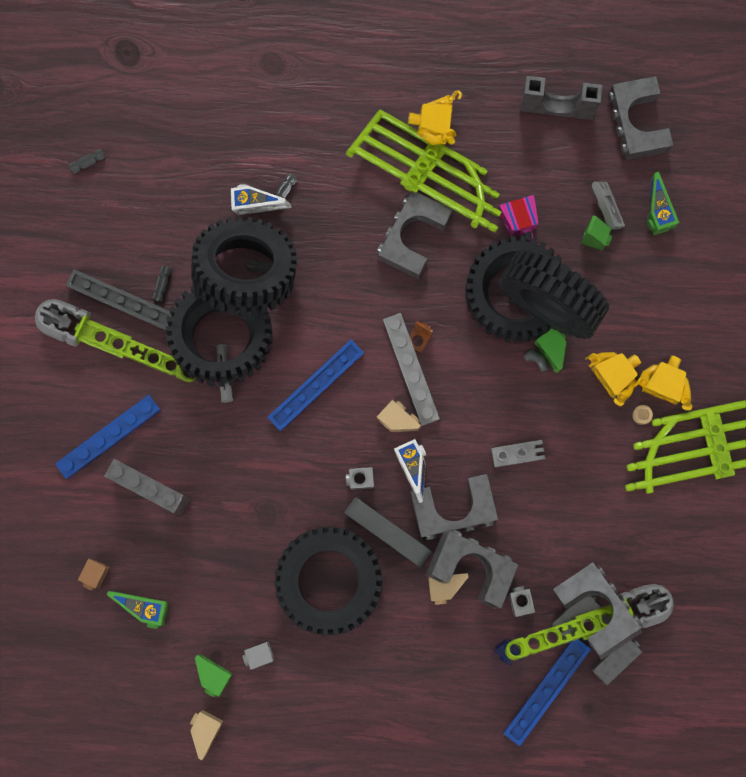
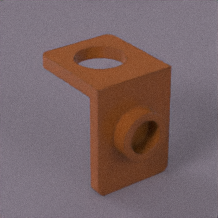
(423, 330)

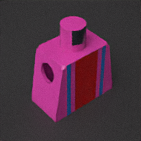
(520, 216)

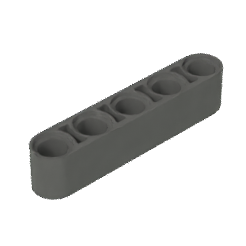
(388, 532)

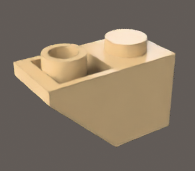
(398, 420)

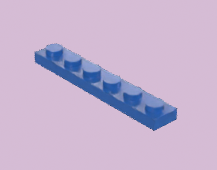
(315, 385)
(107, 437)
(546, 691)

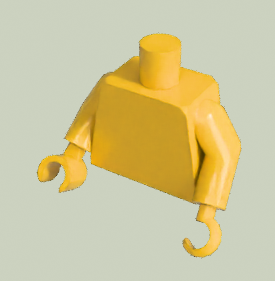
(435, 120)
(615, 373)
(667, 382)

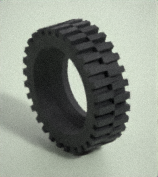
(477, 284)
(239, 293)
(554, 294)
(180, 342)
(367, 591)

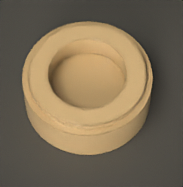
(642, 414)

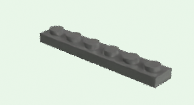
(118, 299)

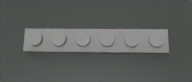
(411, 369)

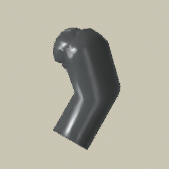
(537, 357)

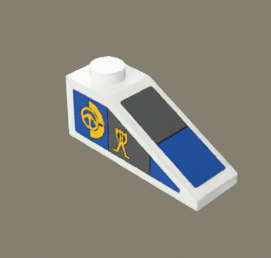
(252, 200)
(413, 464)

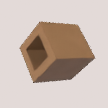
(93, 574)

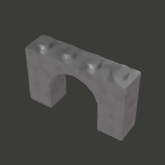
(580, 106)
(636, 142)
(416, 208)
(147, 487)
(481, 511)
(498, 568)
(623, 625)
(616, 662)

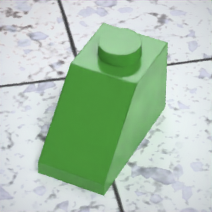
(596, 234)
(553, 347)
(212, 676)

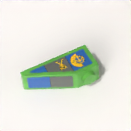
(661, 213)
(144, 609)

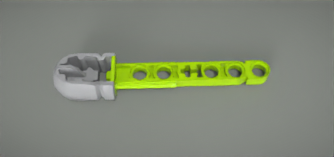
(87, 330)
(659, 601)

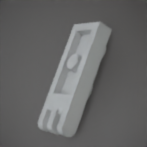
(608, 205)
(517, 453)

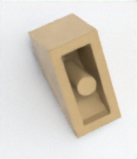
(442, 592)
(204, 731)

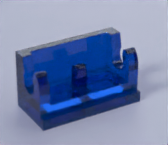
(500, 650)

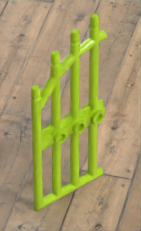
(424, 166)
(716, 447)

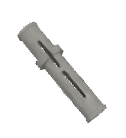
(226, 391)

